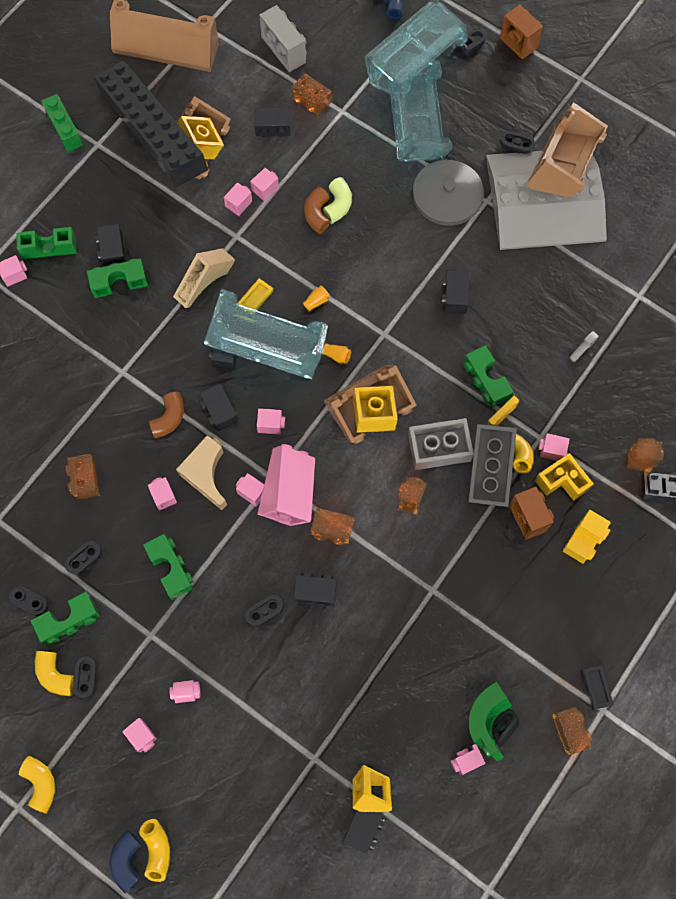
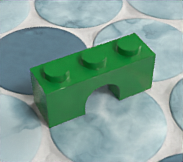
(62, 122)
(34, 246)
(103, 278)
(493, 390)
(177, 581)
(82, 612)

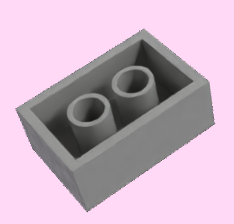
(283, 38)
(440, 444)

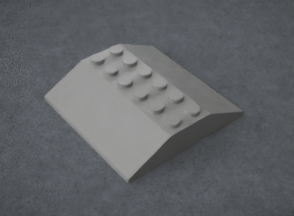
(540, 218)

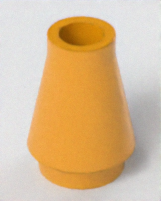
(316, 298)
(338, 353)

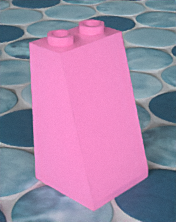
(288, 486)

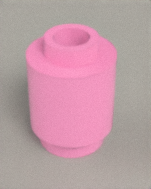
(185, 691)

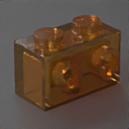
(311, 94)
(645, 454)
(82, 477)
(411, 494)
(332, 526)
(571, 731)

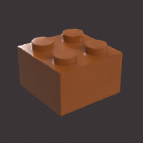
(521, 31)
(531, 513)

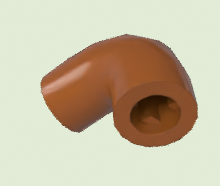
(313, 212)
(171, 418)

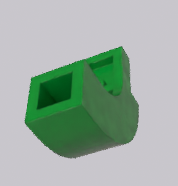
(482, 716)

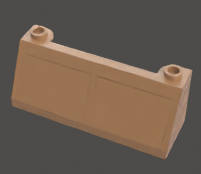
(163, 37)
(568, 153)

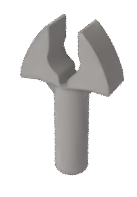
(588, 342)

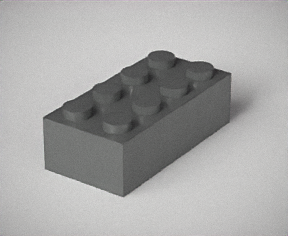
(492, 465)

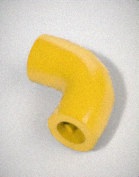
(523, 455)
(49, 677)
(42, 781)
(158, 850)

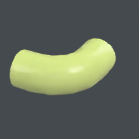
(342, 200)

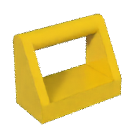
(362, 797)

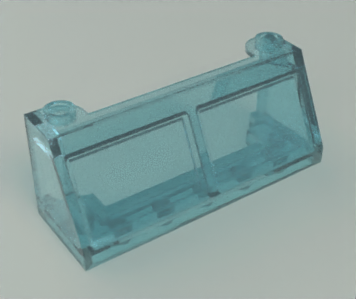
(413, 47)
(419, 118)
(265, 337)

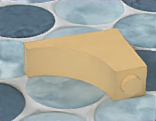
(202, 271)
(200, 467)

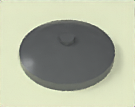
(448, 192)

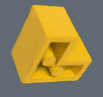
(566, 474)
(589, 532)

